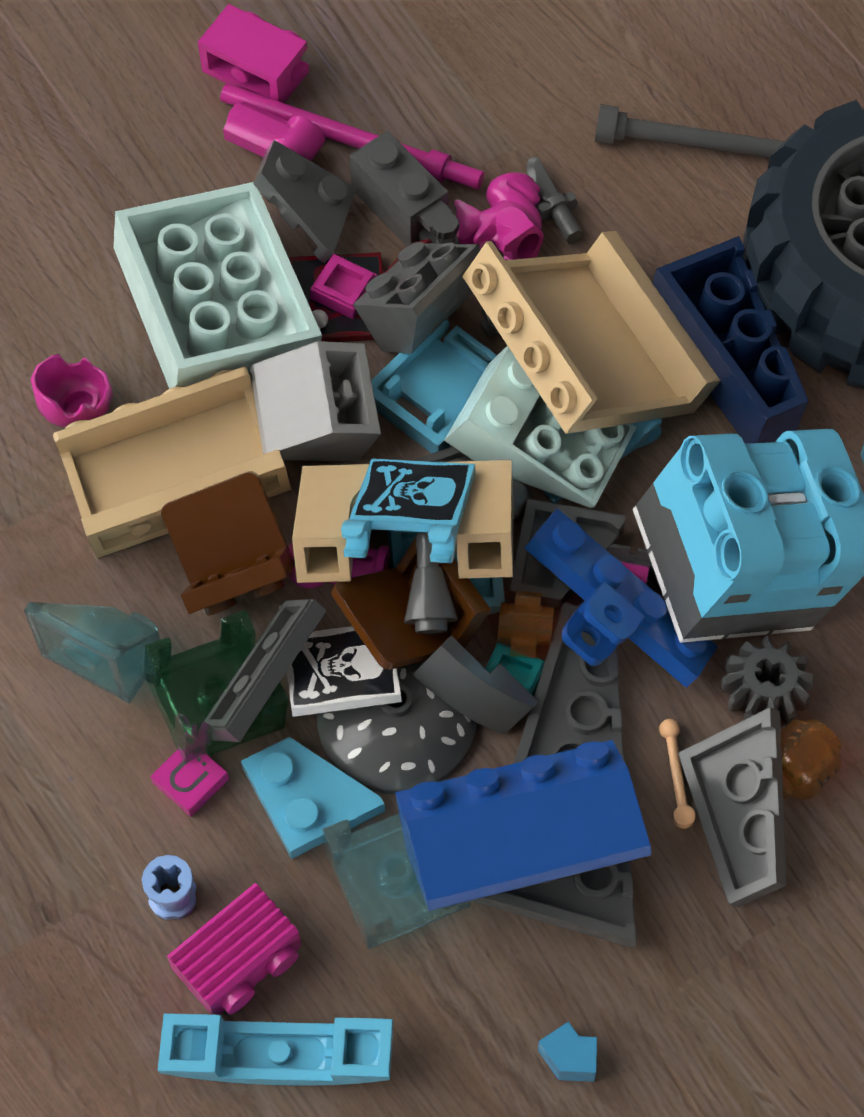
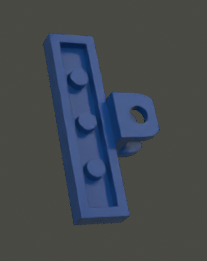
(614, 604)

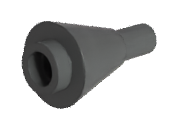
(429, 600)

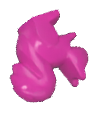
(510, 222)

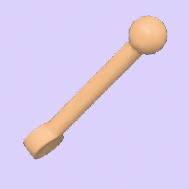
(683, 815)

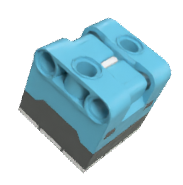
(754, 533)

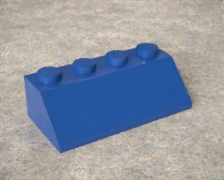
(522, 824)

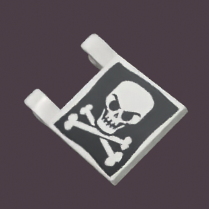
(338, 674)

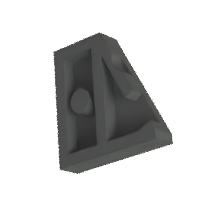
(305, 196)

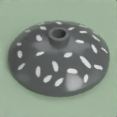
(398, 746)

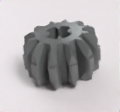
(770, 667)

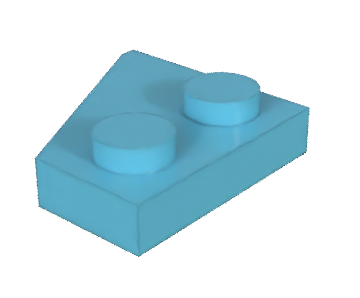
(306, 794)

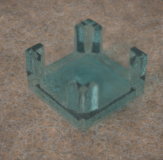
(379, 880)

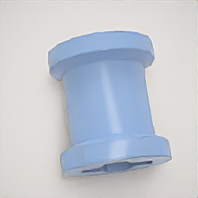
(172, 871)

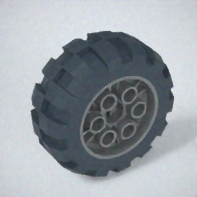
(800, 271)

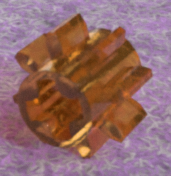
(525, 624)

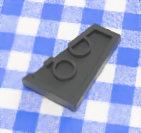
(741, 804)

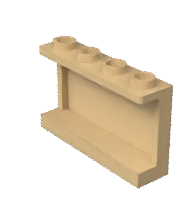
(161, 450)

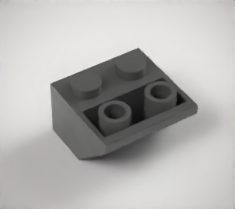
(416, 294)

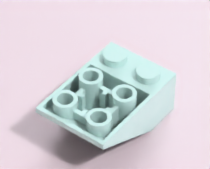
(513, 423)

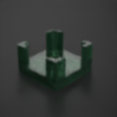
(195, 679)

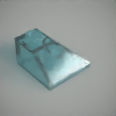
(94, 643)

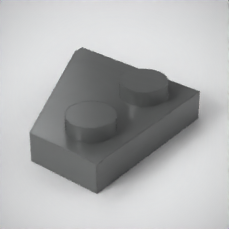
(531, 574)

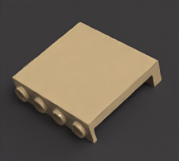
(592, 335)

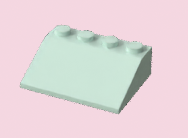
(212, 283)

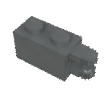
(402, 192)

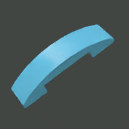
(276, 1051)

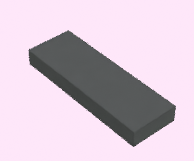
(263, 669)

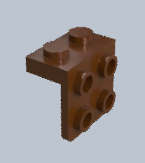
(227, 543)
(378, 608)

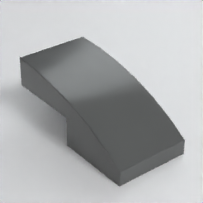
(465, 685)

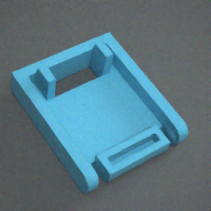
(434, 380)

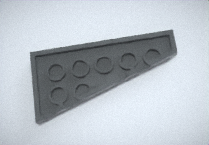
(575, 708)

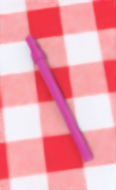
(435, 162)

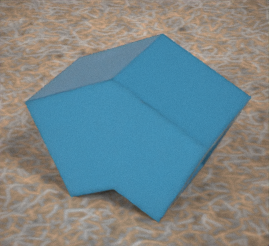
(570, 1055)

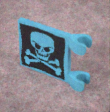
(413, 499)

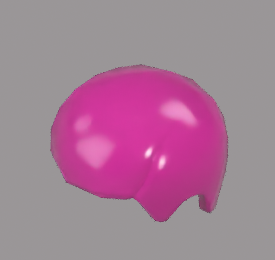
(70, 391)

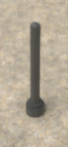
(615, 126)

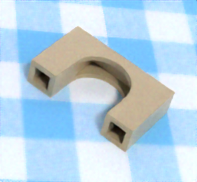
(330, 494)

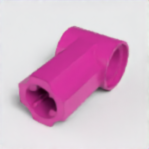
(257, 129)

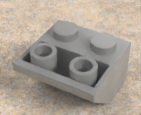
(316, 402)

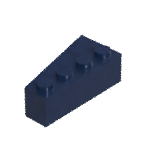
(728, 323)

